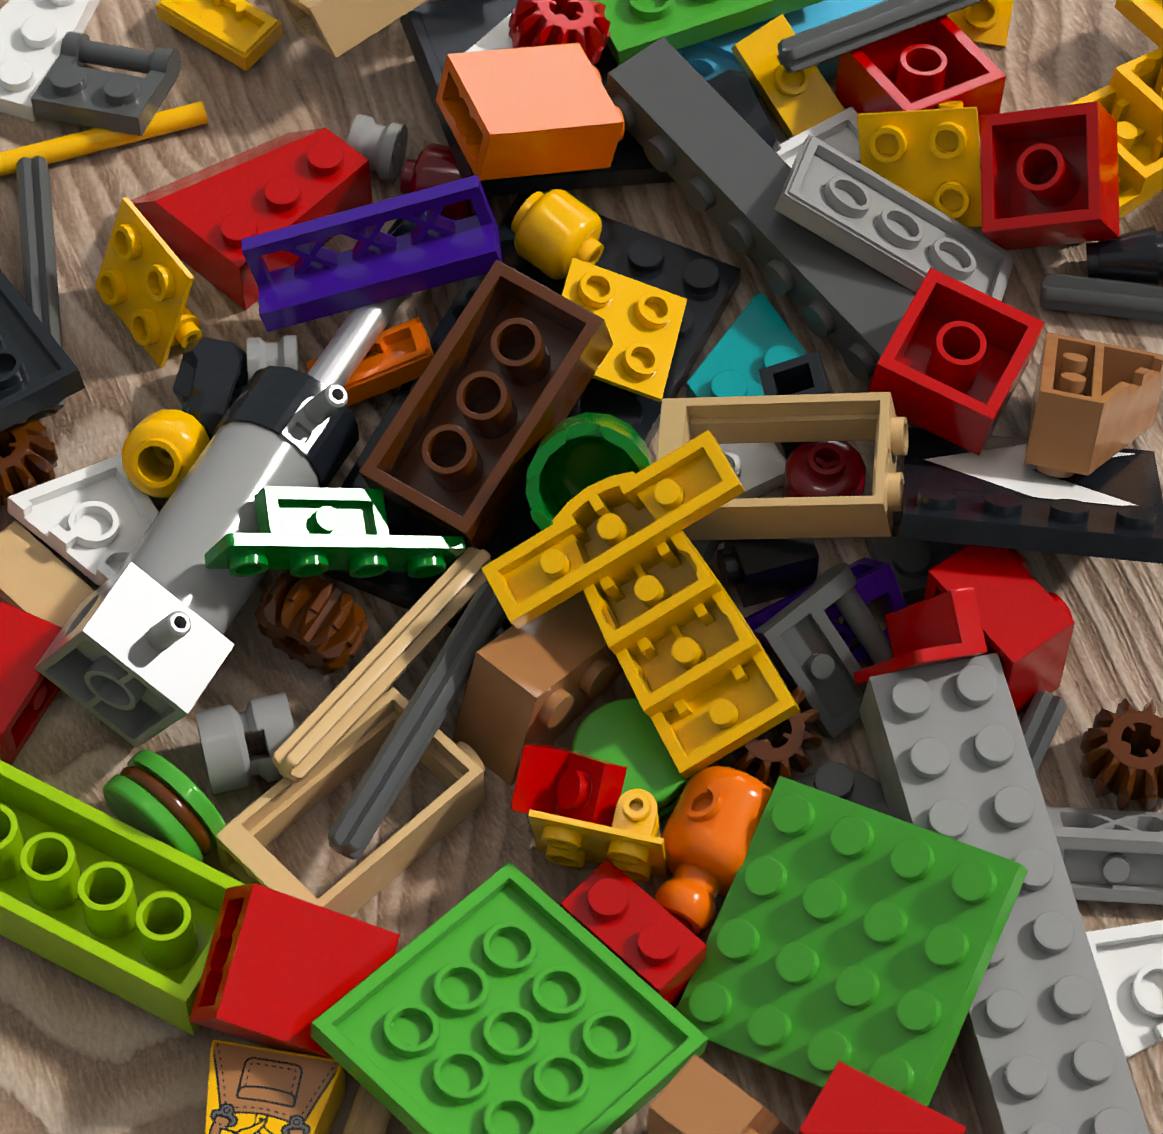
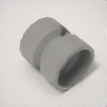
(225, 745)

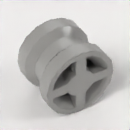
(380, 144)
(264, 354)

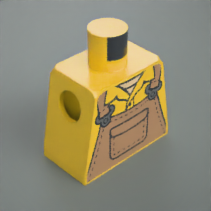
(271, 1091)

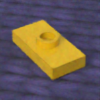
(224, 26)
(793, 98)

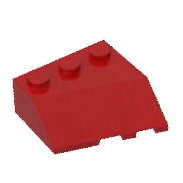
(251, 194)

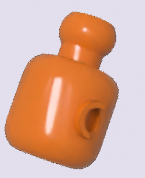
(709, 841)

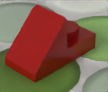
(567, 784)

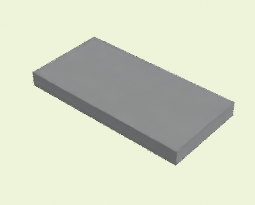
(886, 223)

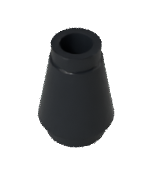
(1131, 258)

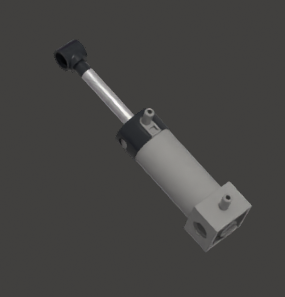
(157, 627)

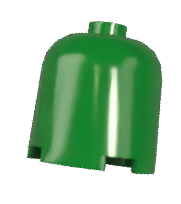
(578, 455)

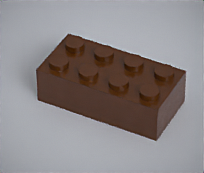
(486, 404)

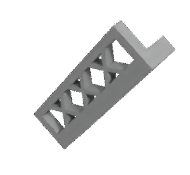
(1111, 853)

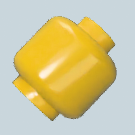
(555, 229)
(162, 451)

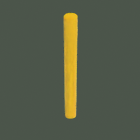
(101, 139)

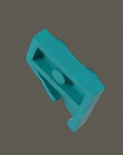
(751, 343)

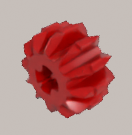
(560, 22)

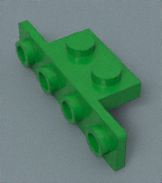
(325, 531)

